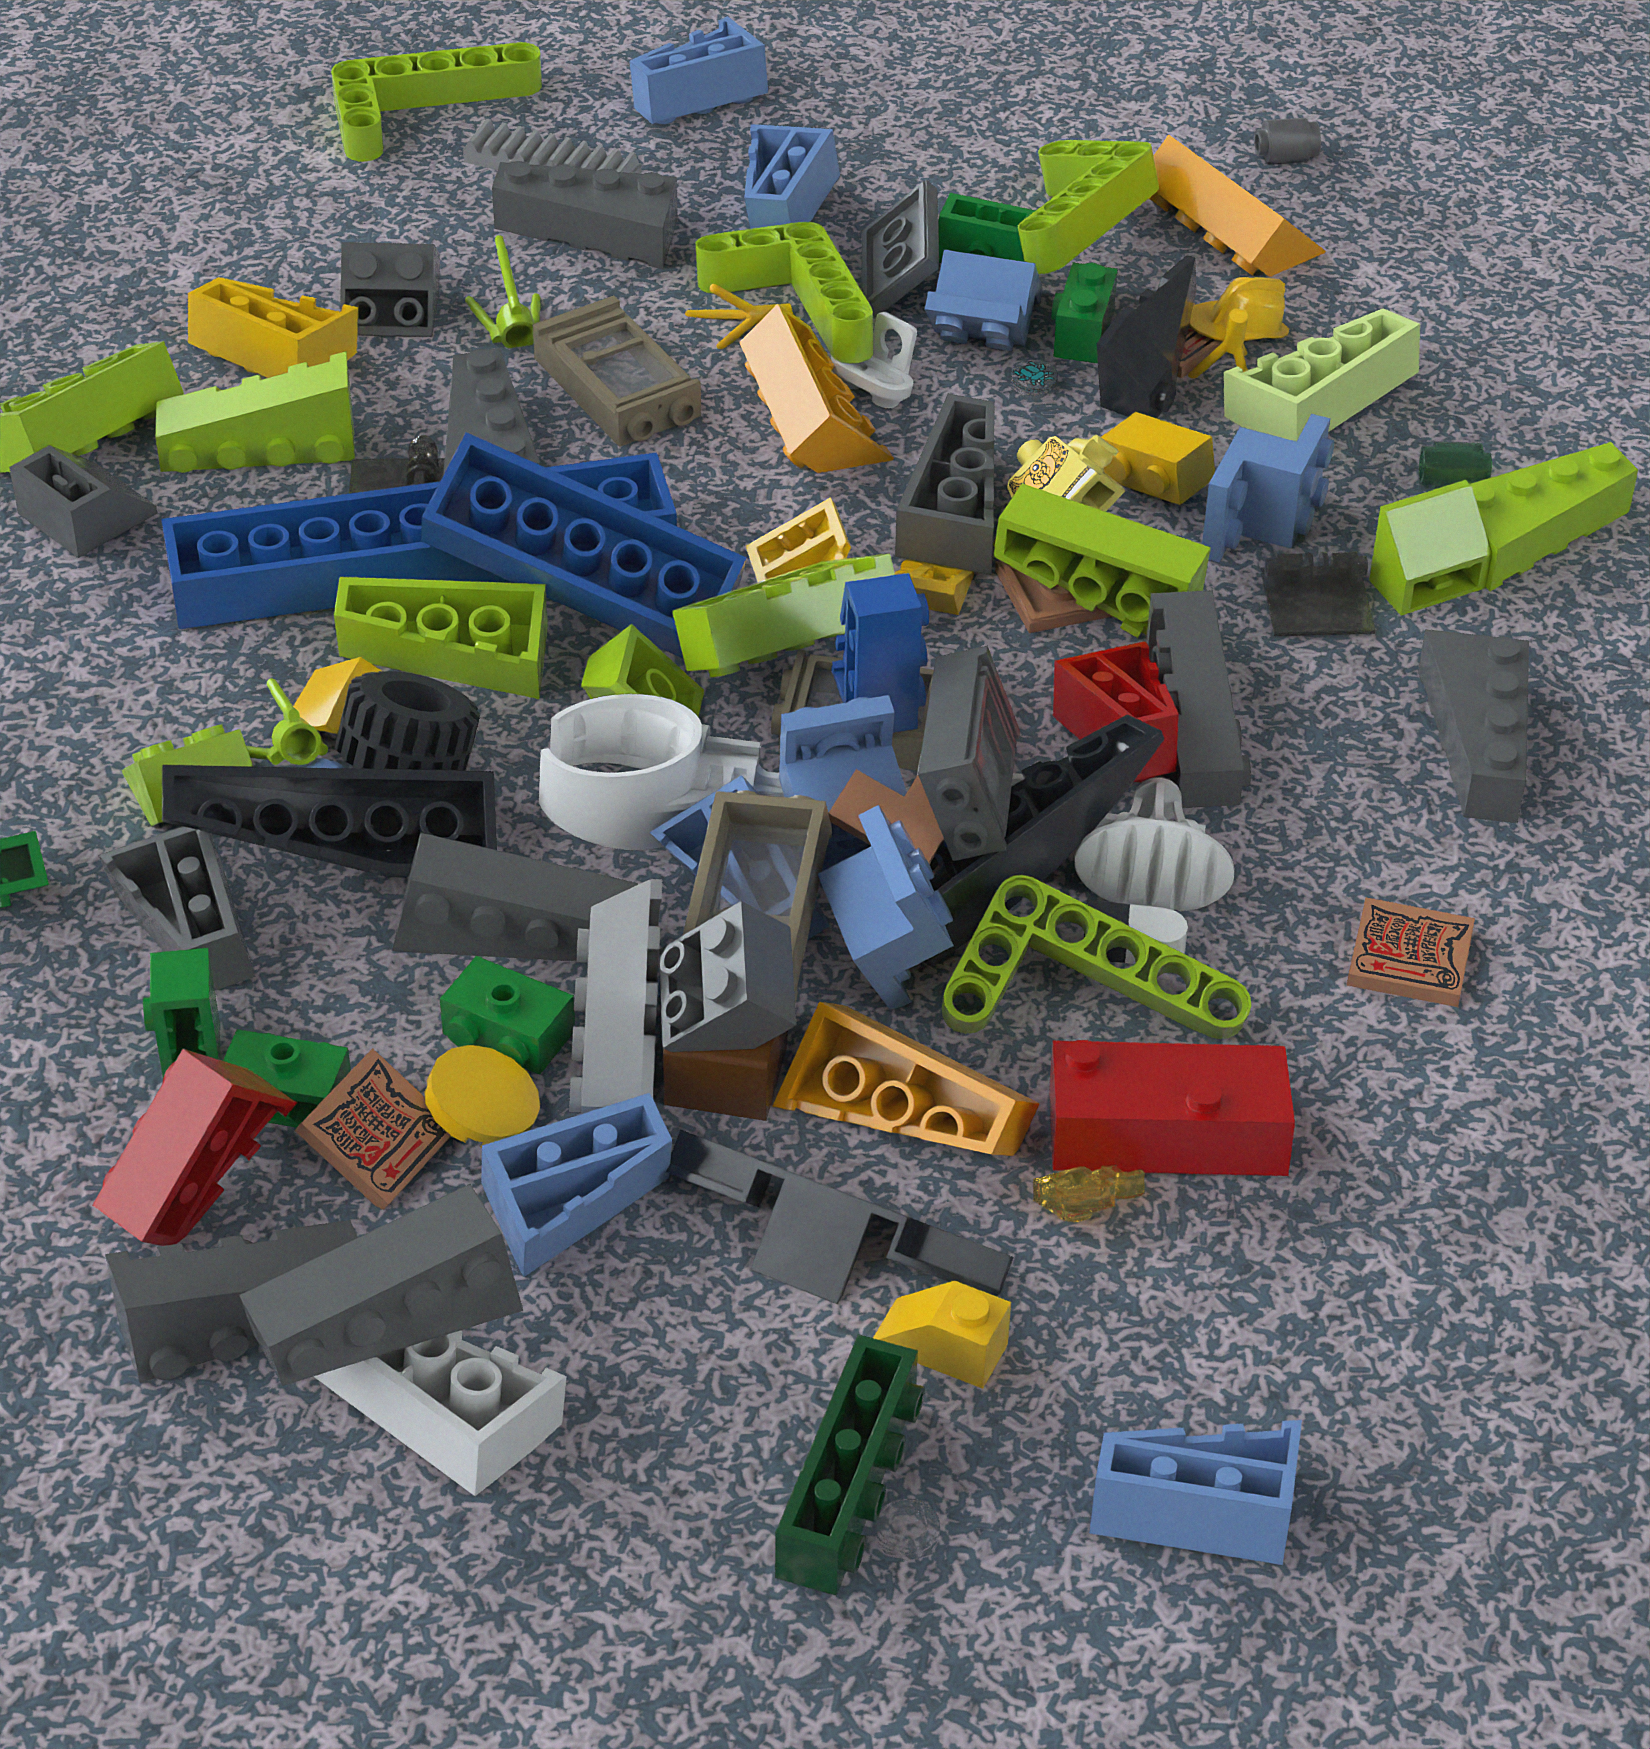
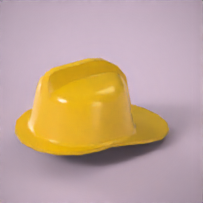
(1258, 296)

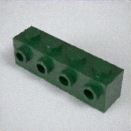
(846, 1465)

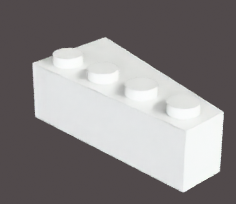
(456, 1405)

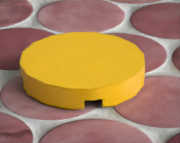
(481, 1095)

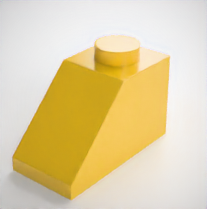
(952, 1329)

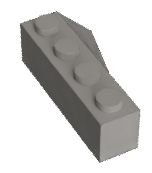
(617, 999)

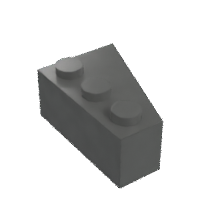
(182, 898)

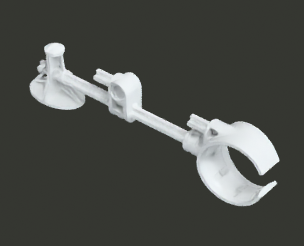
(1121, 860)

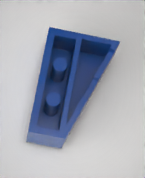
(883, 645)

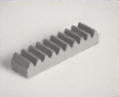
(493, 146)

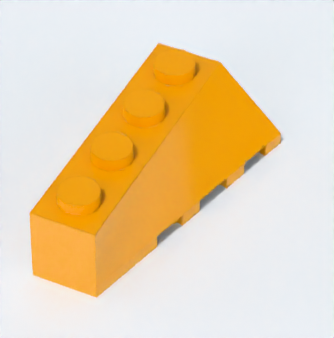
(1227, 213)
(807, 398)
(888, 1082)

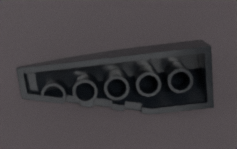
(334, 814)
(1045, 822)

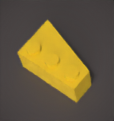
(267, 332)

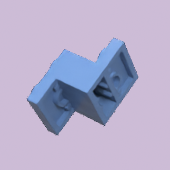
(984, 299)
(1267, 487)
(825, 748)
(887, 907)

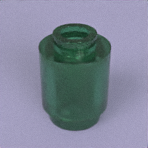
(1453, 462)

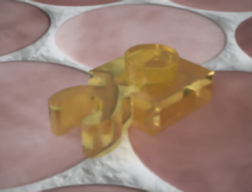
(1080, 1192)

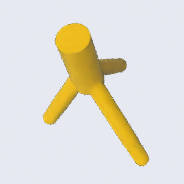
(751, 313)
(1233, 344)

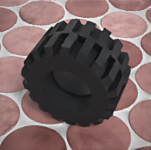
(406, 723)

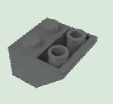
(391, 287)
(75, 500)
(728, 983)

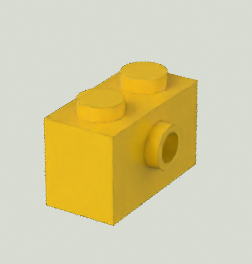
(1160, 458)

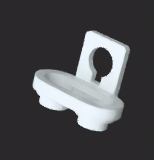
(880, 376)

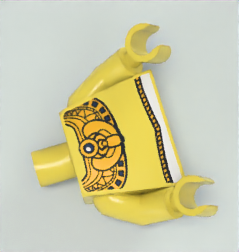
(1069, 470)

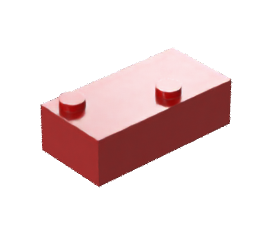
(1171, 1107)

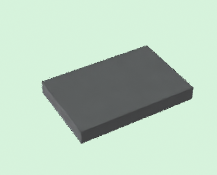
(900, 248)

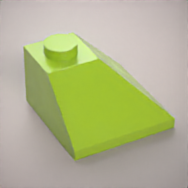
(638, 666)

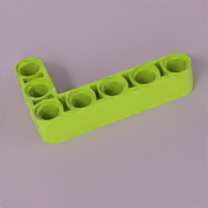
(423, 80)
(1091, 193)
(809, 262)
(1089, 958)

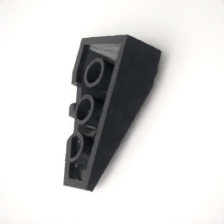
(1145, 346)

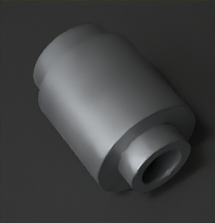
(1288, 140)

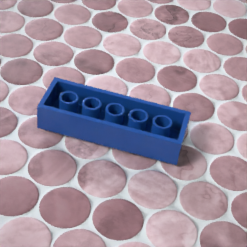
(575, 541)

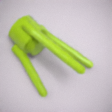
(514, 319)
(292, 737)

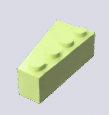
(1324, 376)

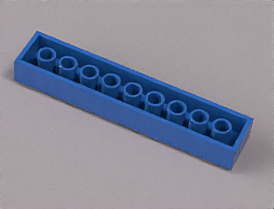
(295, 551)

